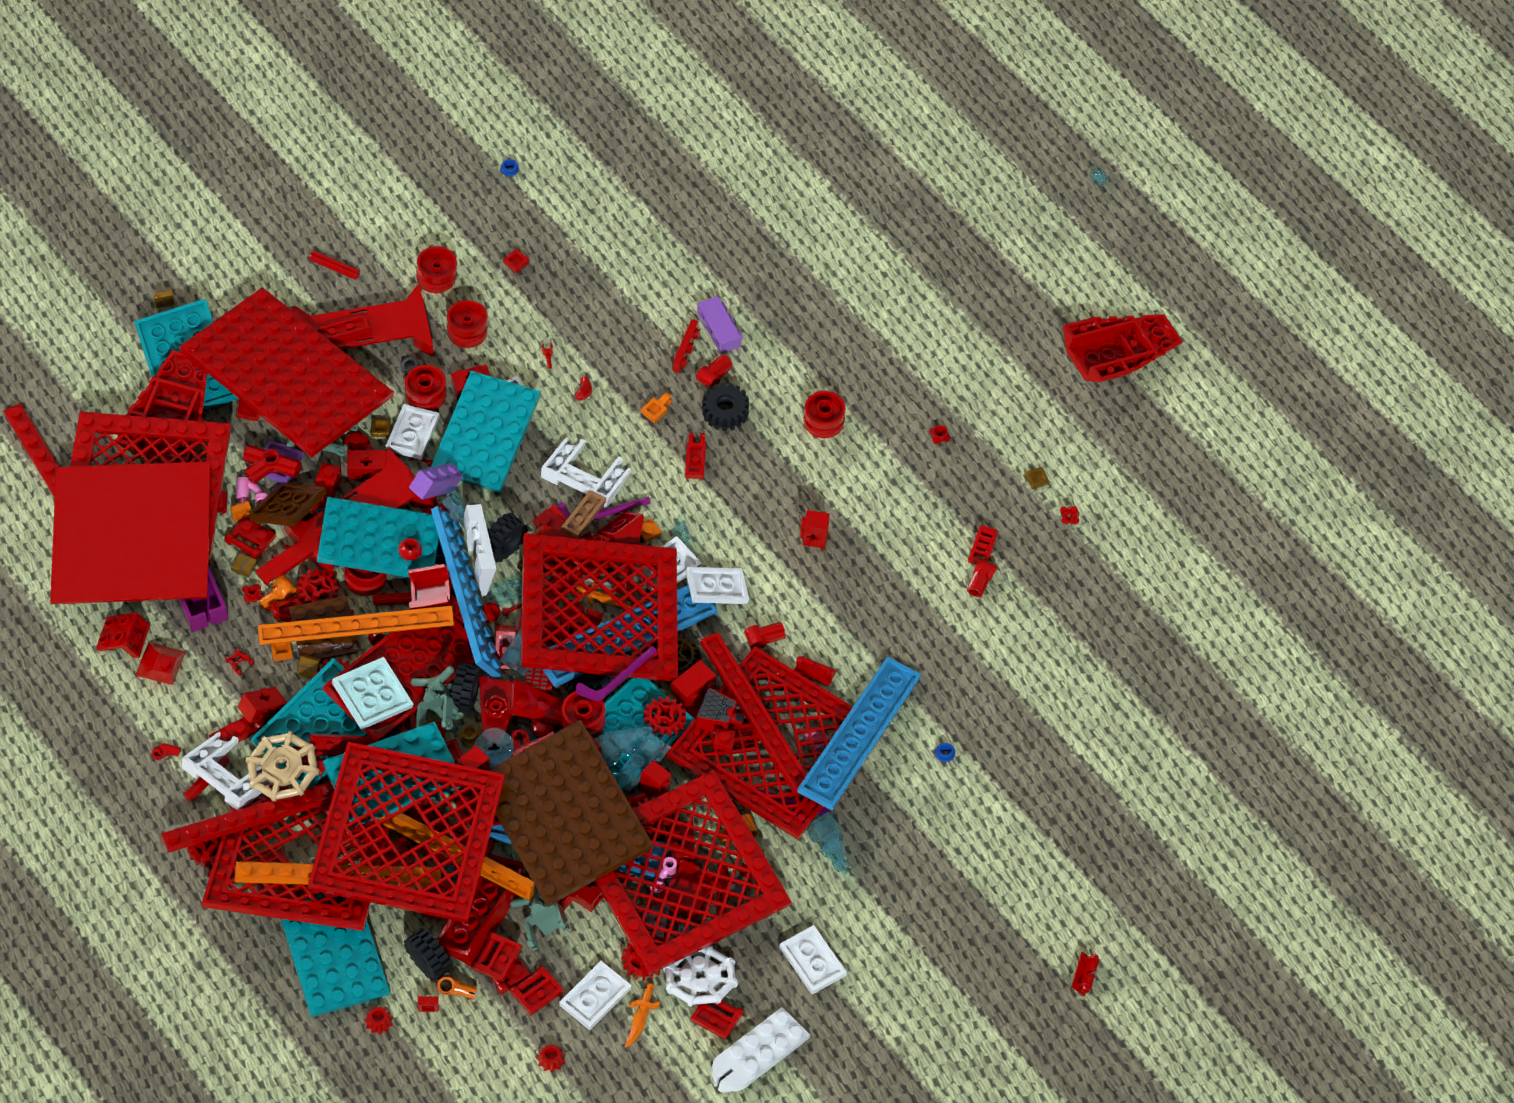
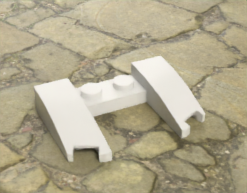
(560, 469)
(477, 534)
(203, 763)

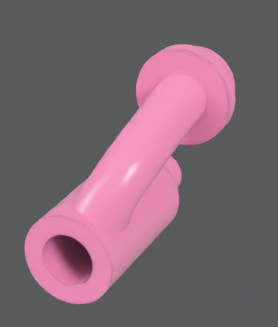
(243, 488)
(668, 871)

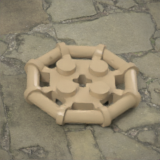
(285, 776)

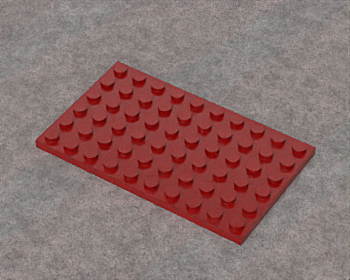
(286, 371)

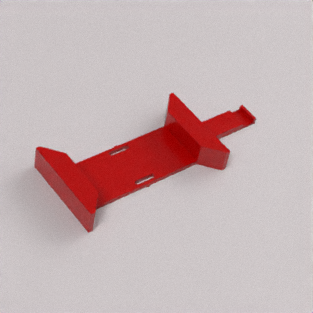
(387, 322)
(385, 488)

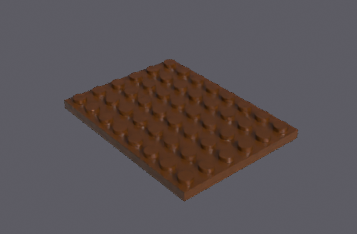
(567, 814)

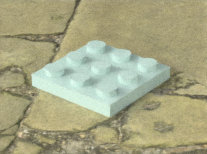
(372, 693)

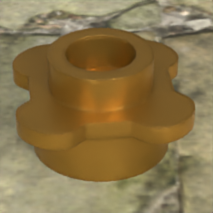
(469, 729)

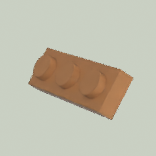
(583, 514)

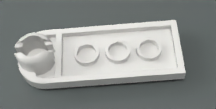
(758, 1051)

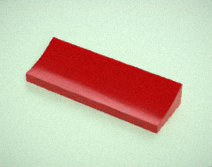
(489, 908)

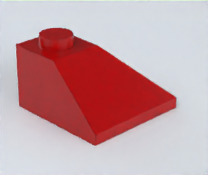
(624, 528)
(160, 663)

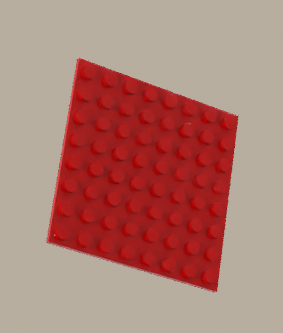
(131, 533)

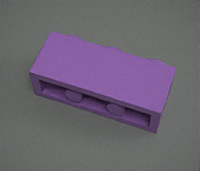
(719, 324)
(436, 481)

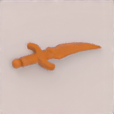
(600, 595)
(640, 1016)

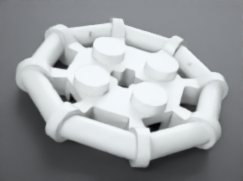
(709, 984)

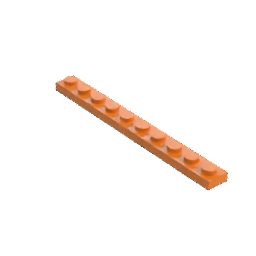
(356, 625)
(490, 870)
(300, 873)

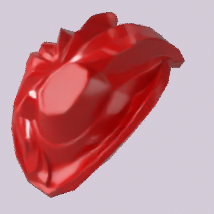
(281, 609)

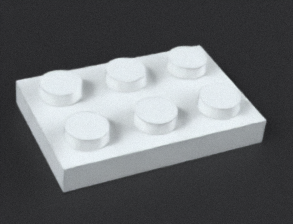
(412, 431)
(685, 559)
(717, 585)
(812, 959)
(595, 995)

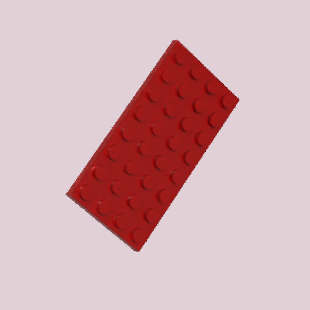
(411, 656)

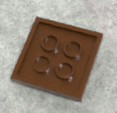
(287, 504)
(324, 647)

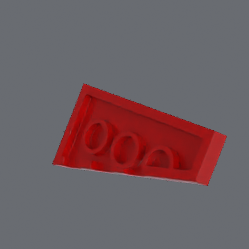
(535, 704)

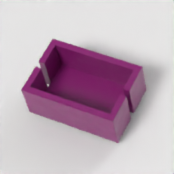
(207, 610)

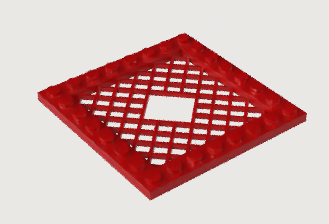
(162, 428)
(535, 656)
(685, 754)
(221, 898)
(441, 905)
(705, 934)

